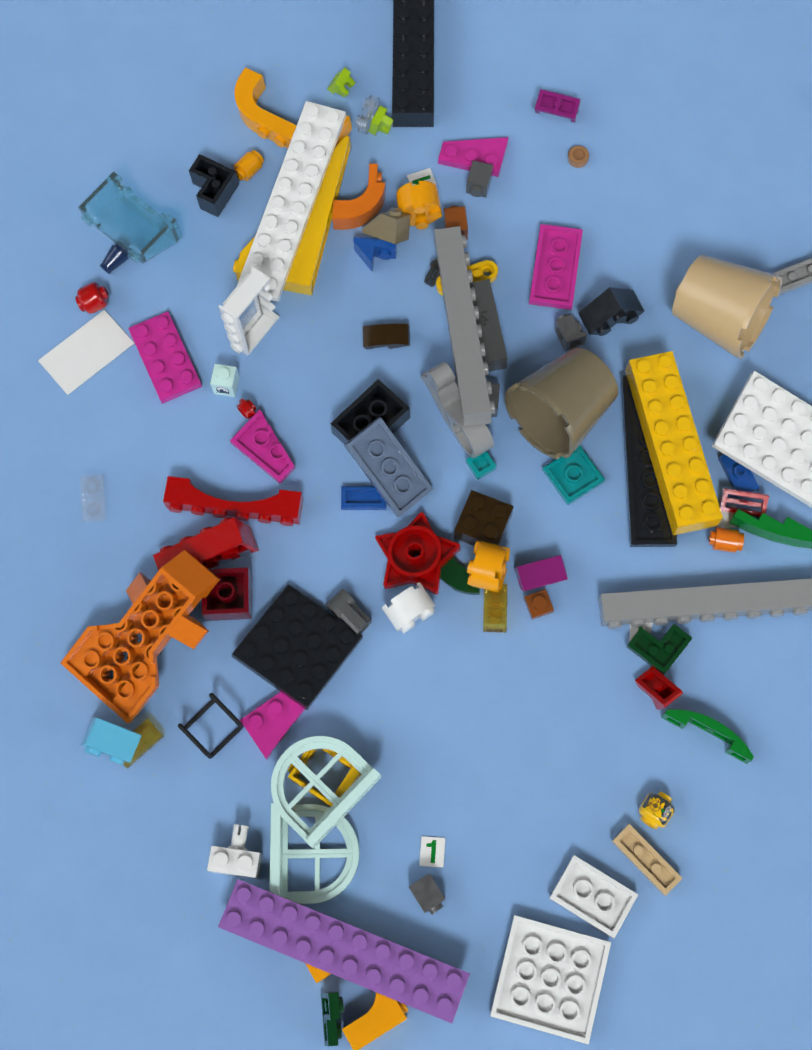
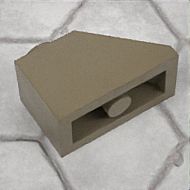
(390, 226)

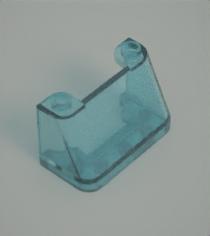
(129, 220)

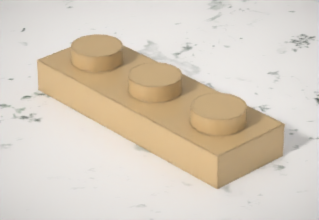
(646, 859)

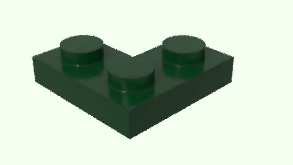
(659, 653)
(331, 1008)

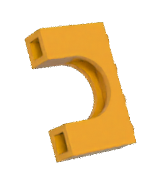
(378, 1020)

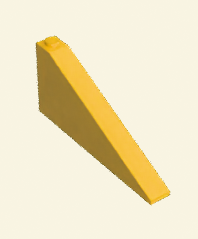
(311, 248)

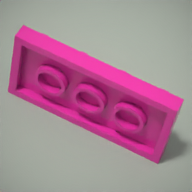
(556, 267)
(165, 357)

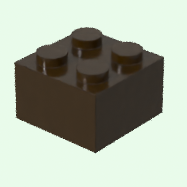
(483, 520)

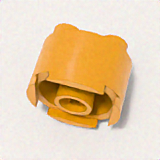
(420, 202)
(488, 567)

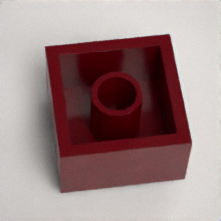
(230, 597)

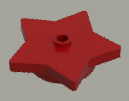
(413, 540)

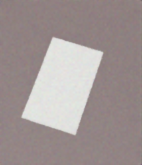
(86, 352)

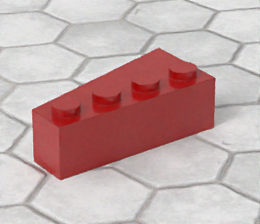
(212, 544)

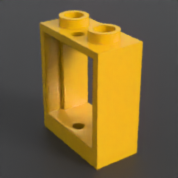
(350, 778)

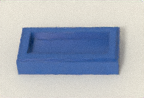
(361, 498)

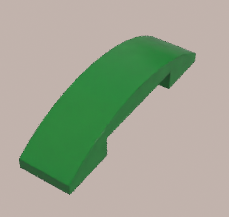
(736, 746)

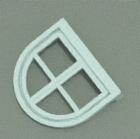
(340, 806)
(280, 854)

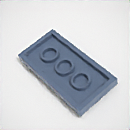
(388, 467)

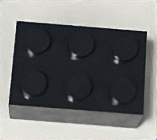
(373, 403)

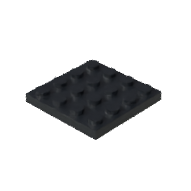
(297, 647)

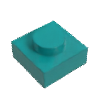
(481, 465)

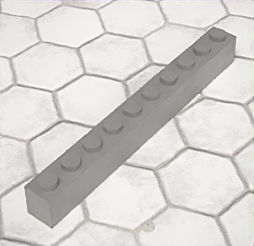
(462, 327)
(705, 603)

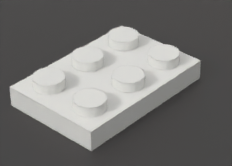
(593, 896)

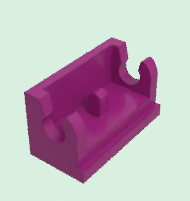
(557, 105)
(541, 573)

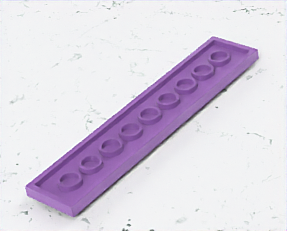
(344, 951)

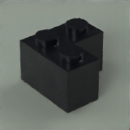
(216, 184)
(611, 308)

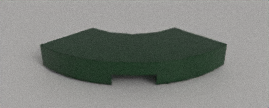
(457, 578)

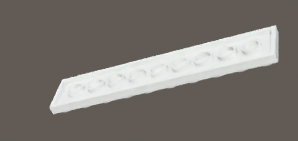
(294, 194)

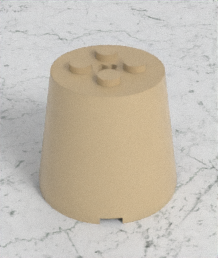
(726, 302)

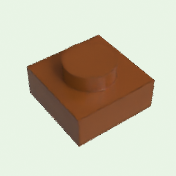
(538, 604)

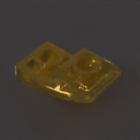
(495, 610)

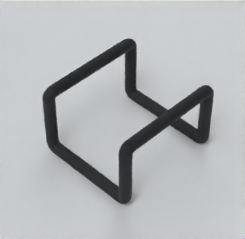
(199, 714)

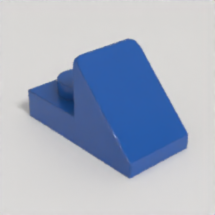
(369, 248)

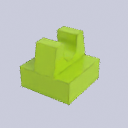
(339, 81)
(380, 122)

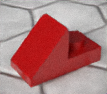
(658, 688)

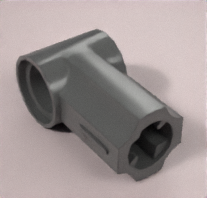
(345, 607)

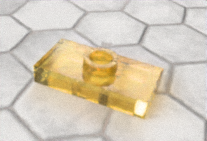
(149, 738)

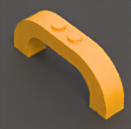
(266, 125)

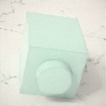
(224, 380)

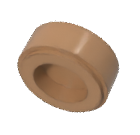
(578, 156)

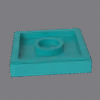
(573, 475)

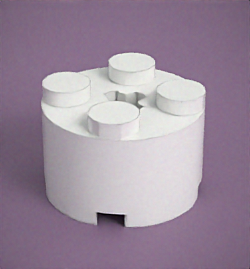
(409, 607)

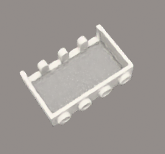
(248, 312)

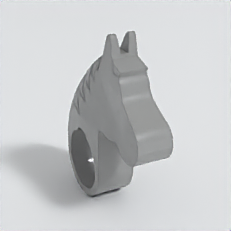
(444, 390)

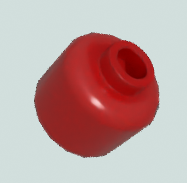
(92, 297)

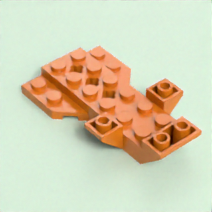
(158, 613)

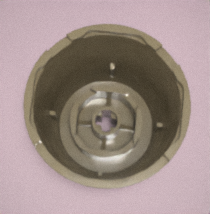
(562, 401)

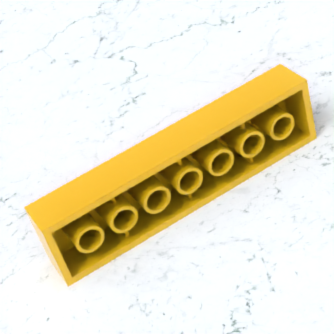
(673, 443)

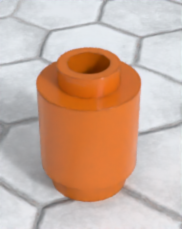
(726, 540)

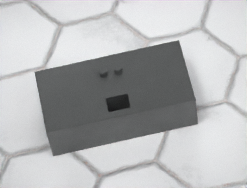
(491, 331)

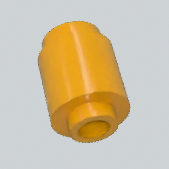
(248, 165)

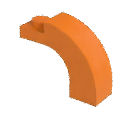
(359, 211)

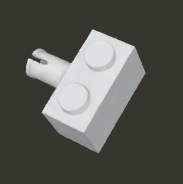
(235, 859)

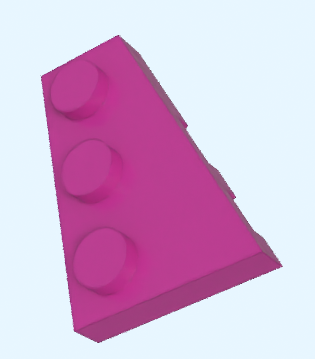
(463, 152)
(263, 448)
(271, 722)

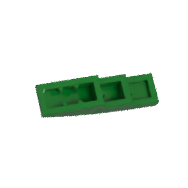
(787, 532)

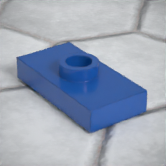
(738, 475)

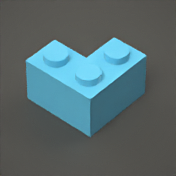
(111, 740)

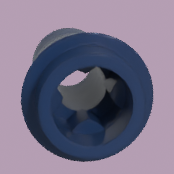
(114, 258)

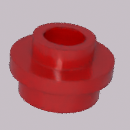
(246, 408)

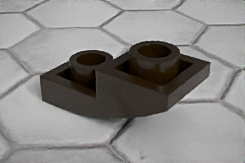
(386, 335)

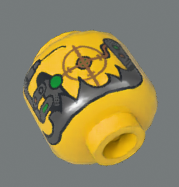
(656, 810)

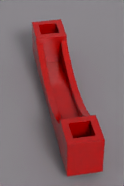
(281, 508)

